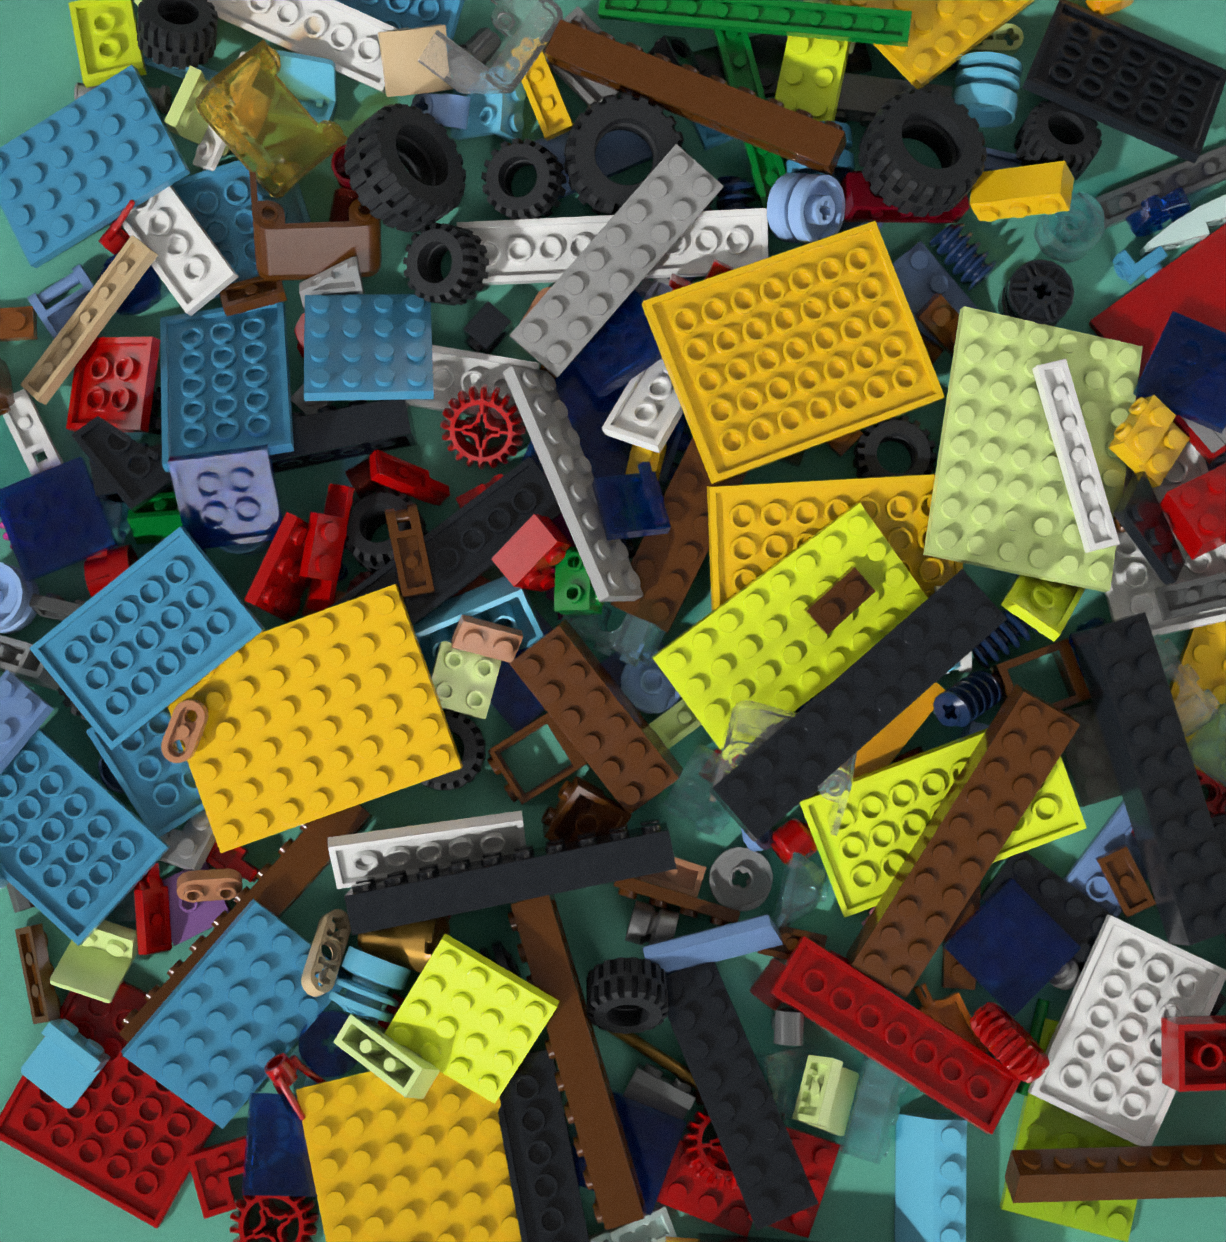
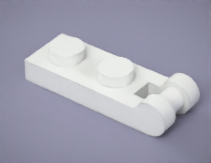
(31, 434)

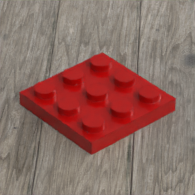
(115, 383)
(277, 582)

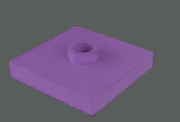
(190, 918)

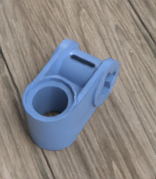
(446, 109)

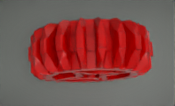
(470, 427)
(1009, 1042)
(699, 1150)
(268, 1210)

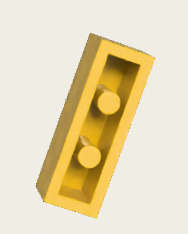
(1022, 191)

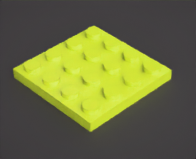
(471, 1018)

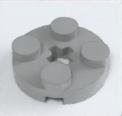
(734, 895)

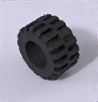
(177, 31)
(1056, 135)
(507, 163)
(425, 264)
(900, 431)
(366, 518)
(473, 753)
(627, 995)

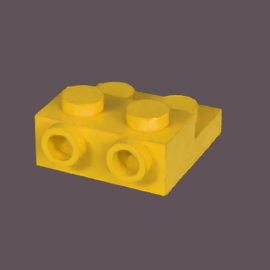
(1149, 439)

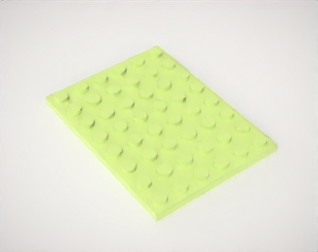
(997, 469)

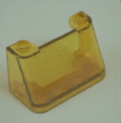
(266, 122)

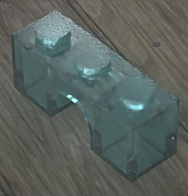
(634, 640)

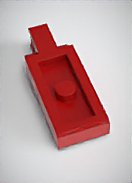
(406, 478)
(152, 914)

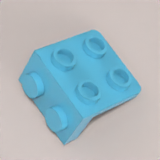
(311, 82)
(494, 115)
(64, 1062)

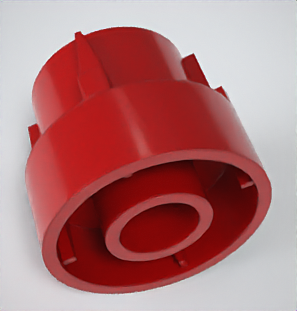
(107, 566)

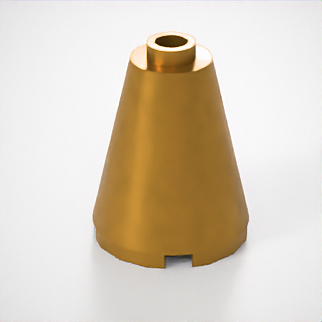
(406, 944)

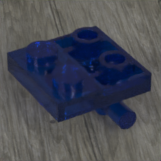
(631, 504)

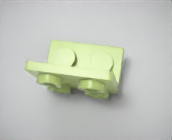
(183, 115)
(464, 680)
(99, 963)
(826, 1095)

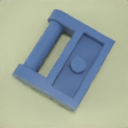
(60, 313)

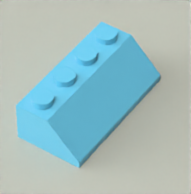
(492, 602)
(930, 1178)

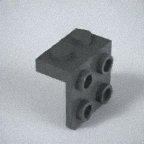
(659, 1092)

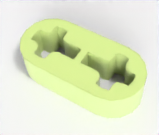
(995, 43)

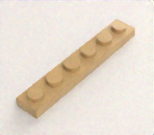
(88, 320)

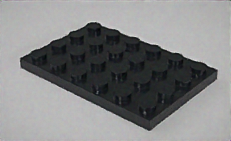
(1126, 80)

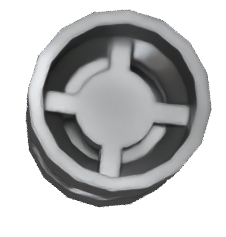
(650, 925)

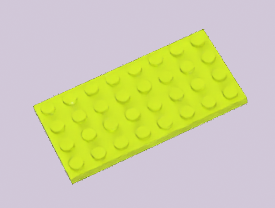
(767, 645)
(895, 805)

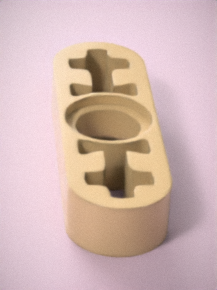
(316, 961)

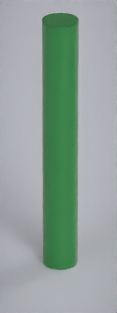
(1039, 1016)

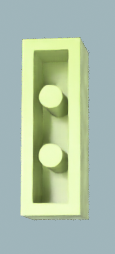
(385, 1058)

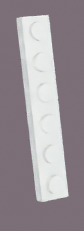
(1075, 455)

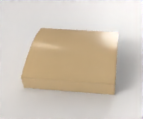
(400, 64)

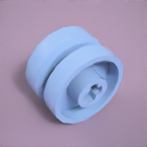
(805, 207)
(15, 599)

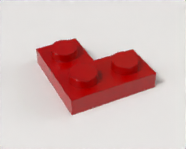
(211, 1174)

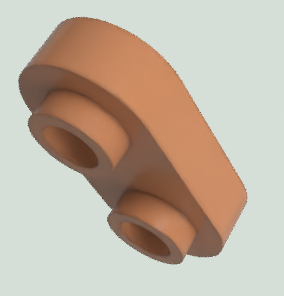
(184, 729)
(209, 885)

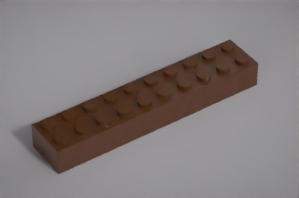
(961, 840)
(580, 1064)

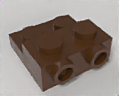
(581, 811)

